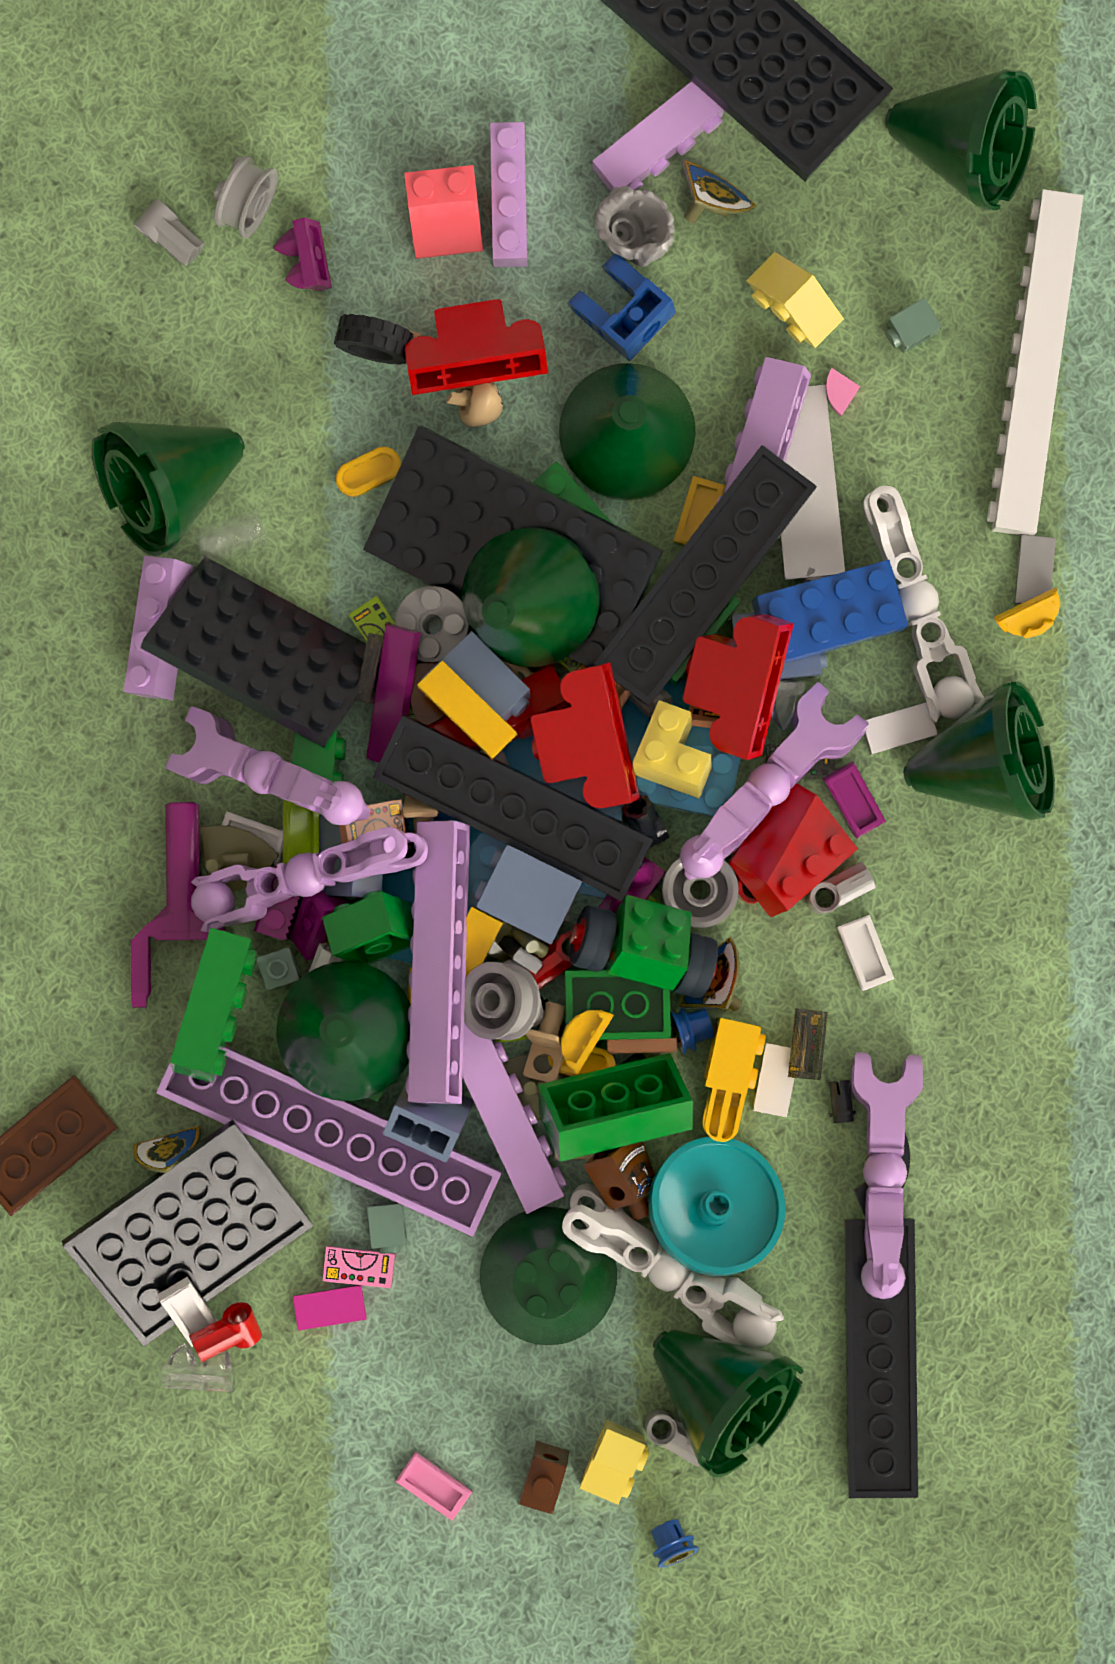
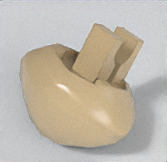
(477, 404)

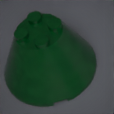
(544, 1282)

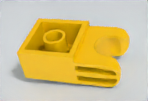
(729, 1076)

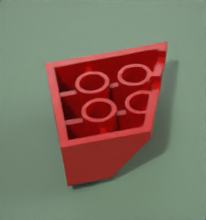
(791, 851)

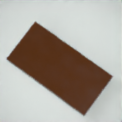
(49, 1142)

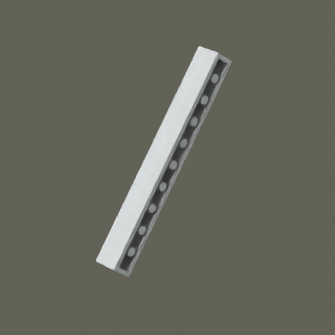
(1036, 363)

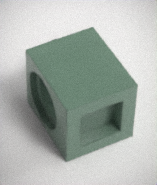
(912, 326)
(279, 968)
(387, 1226)

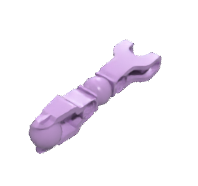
(265, 772)
(771, 782)
(304, 876)
(884, 1169)

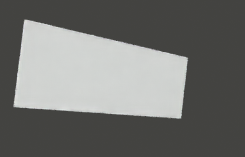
(815, 532)

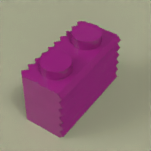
(279, 917)

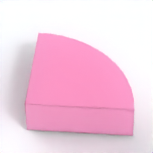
(840, 391)

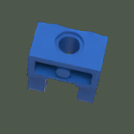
(637, 320)

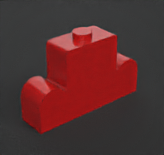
(474, 349)
(739, 681)
(587, 739)

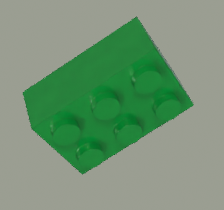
(637, 1007)

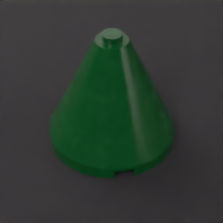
(972, 134)
(627, 431)
(162, 476)
(530, 596)
(990, 758)
(344, 1031)
(725, 1395)

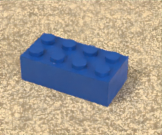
(837, 609)

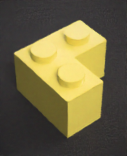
(794, 298)
(665, 756)
(614, 1462)

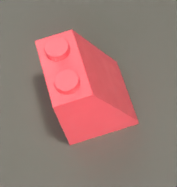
(444, 211)

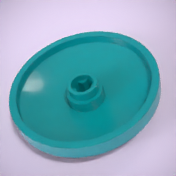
(716, 1206)

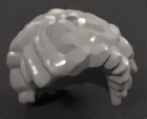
(635, 225)

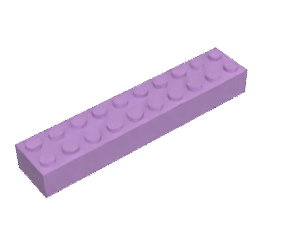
(337, 1139)

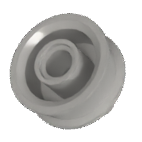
(245, 196)
(421, 607)
(705, 912)
(501, 1001)

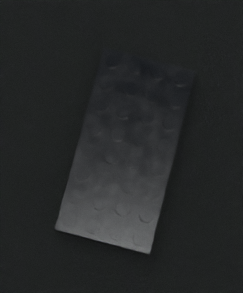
(766, 69)
(456, 501)

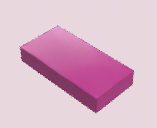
(329, 1307)

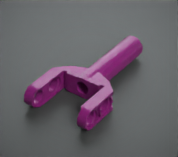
(177, 918)

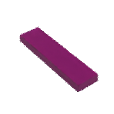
(393, 687)

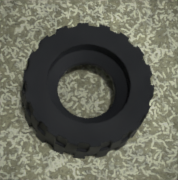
(372, 338)

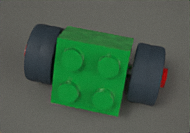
(645, 945)

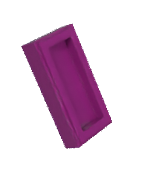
(854, 799)

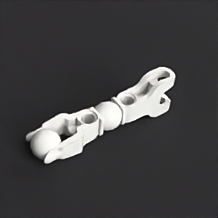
(920, 600)
(616, 1236)

